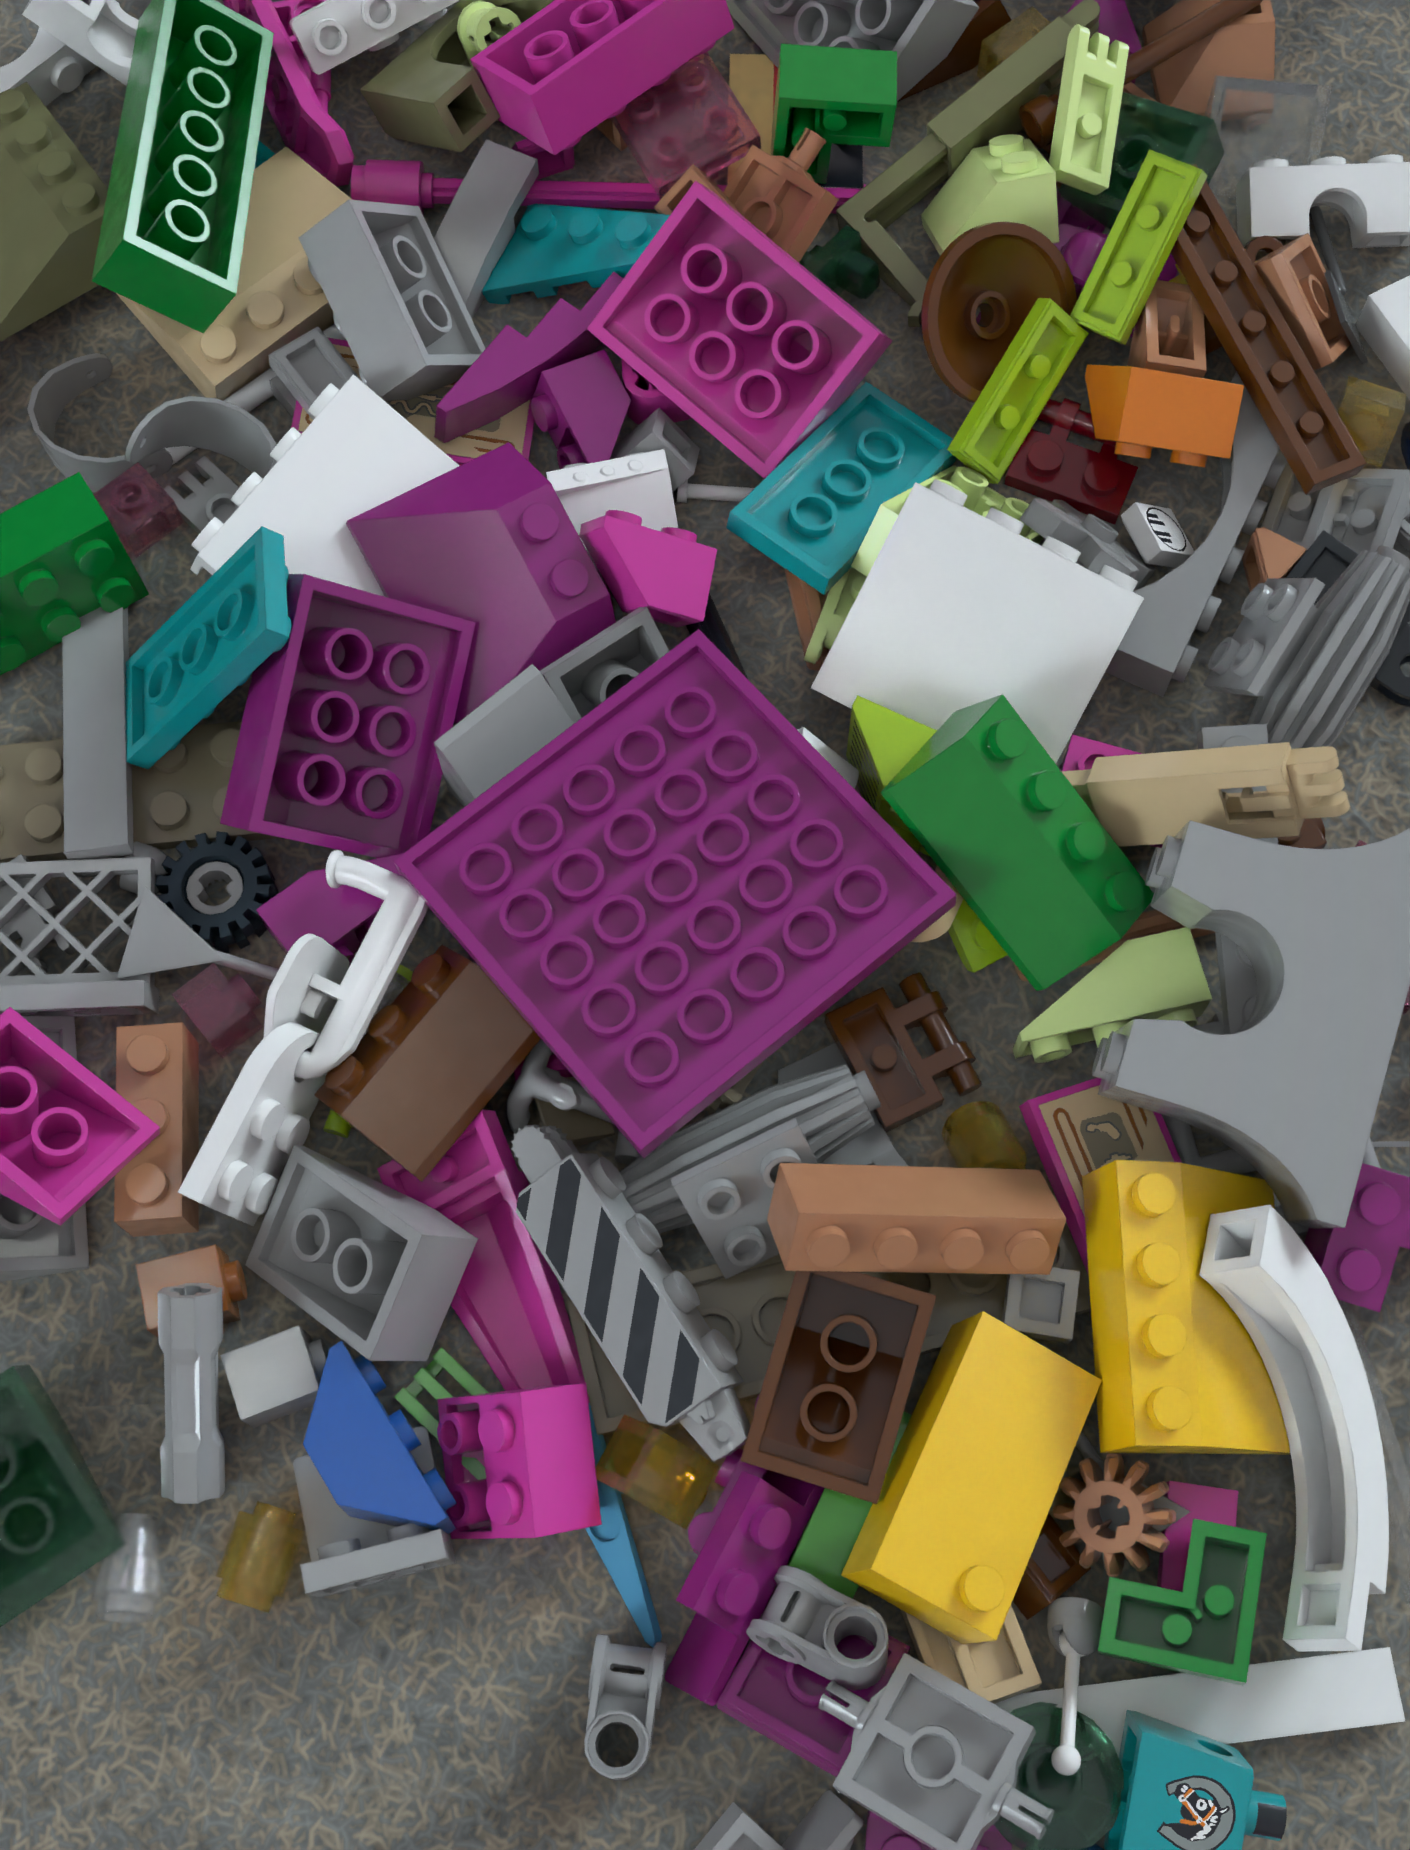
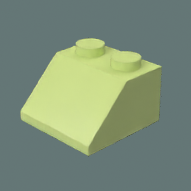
(992, 185)

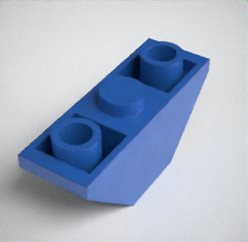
(368, 1453)

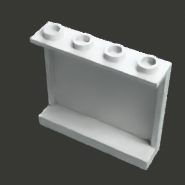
(338, 468)
(975, 614)

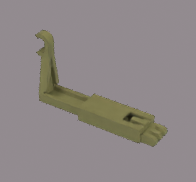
(967, 123)

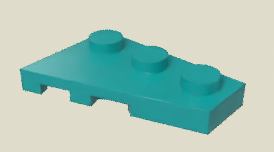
(567, 247)

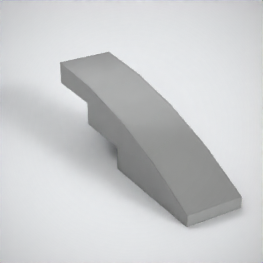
(483, 217)

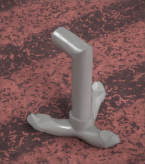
(549, 1086)

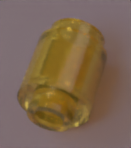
(982, 1138)
(259, 1556)

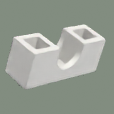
(92, 29)
(1371, 195)

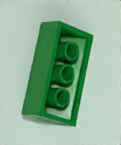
(1018, 842)

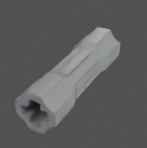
(192, 1444)

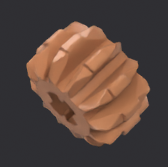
(1130, 1536)

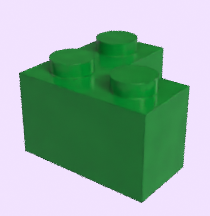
(837, 94)
(1204, 1626)

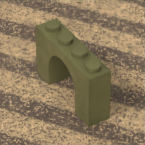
(433, 91)

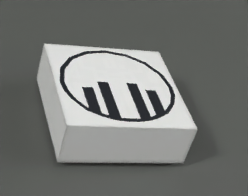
(1157, 535)

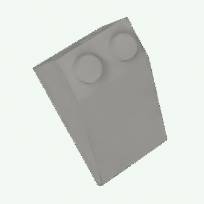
(360, 1257)

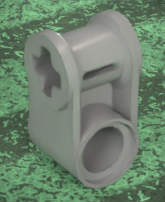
(808, 1623)
(623, 1700)

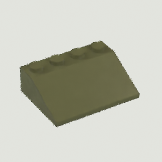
(47, 213)

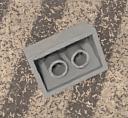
(392, 298)

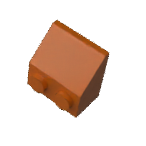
(1164, 412)

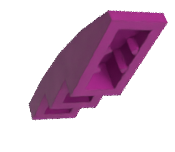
(513, 364)

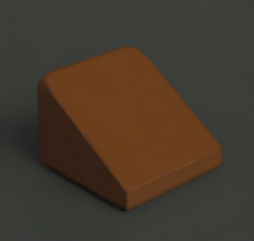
(1048, 1572)

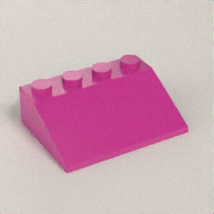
(737, 331)

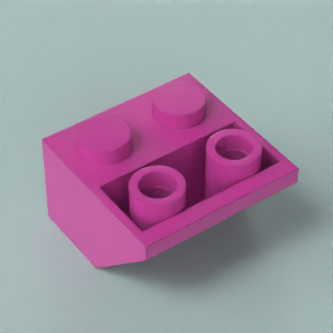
(533, 1457)

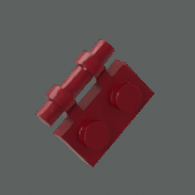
(1068, 472)

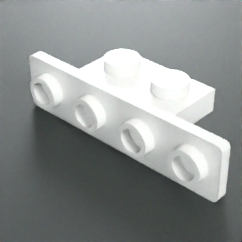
(346, 28)

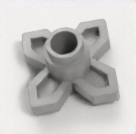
(1087, 535)

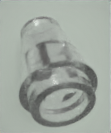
(131, 1575)

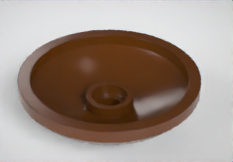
(1002, 273)

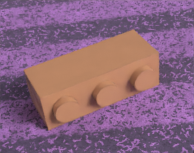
(161, 1079)

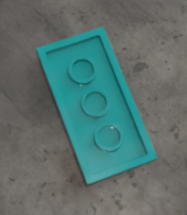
(828, 490)
(207, 648)

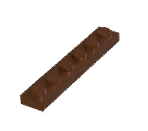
(1263, 348)

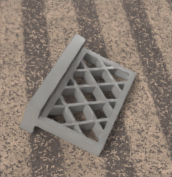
(73, 991)

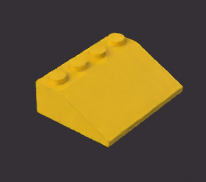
(1164, 1340)

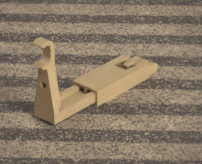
(1158, 793)

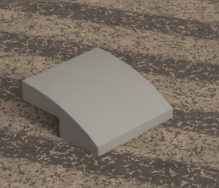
(1356, 511)

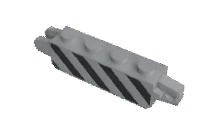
(628, 1291)

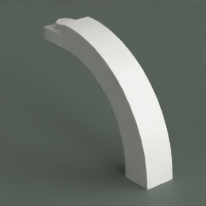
(1327, 1416)

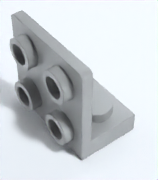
(361, 1552)

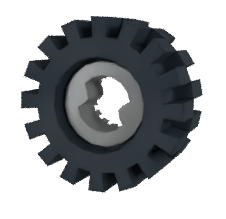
(221, 859)

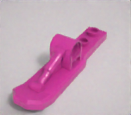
(298, 95)

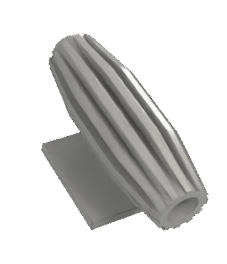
(1310, 658)
(727, 1163)

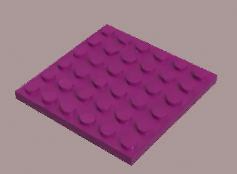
(674, 889)

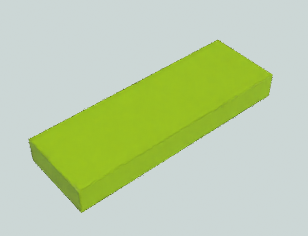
(1138, 246)
(1018, 390)

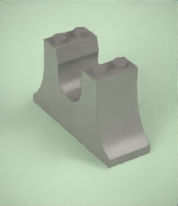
(1331, 988)

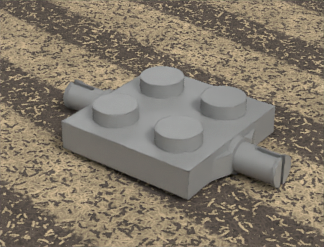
(935, 1758)

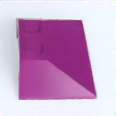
(494, 552)

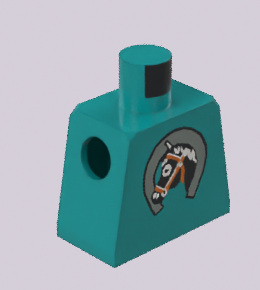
(1187, 1792)

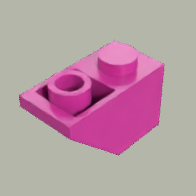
(651, 567)

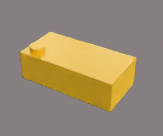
(973, 1479)

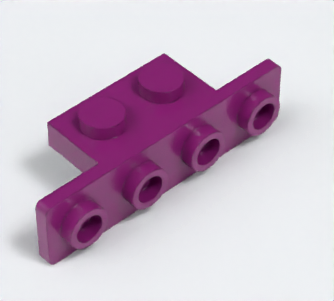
(737, 1577)

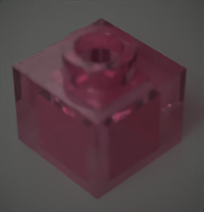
(138, 509)
(220, 1008)

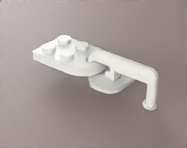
(277, 1085)

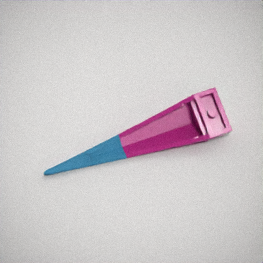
(518, 1312)

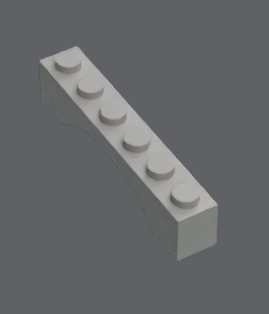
(1182, 600)

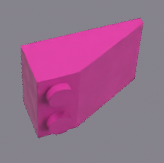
(59, 1124)

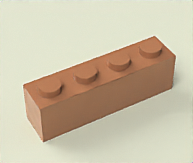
(914, 1219)

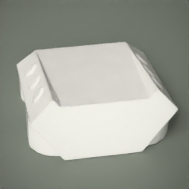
(629, 484)

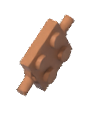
(782, 195)

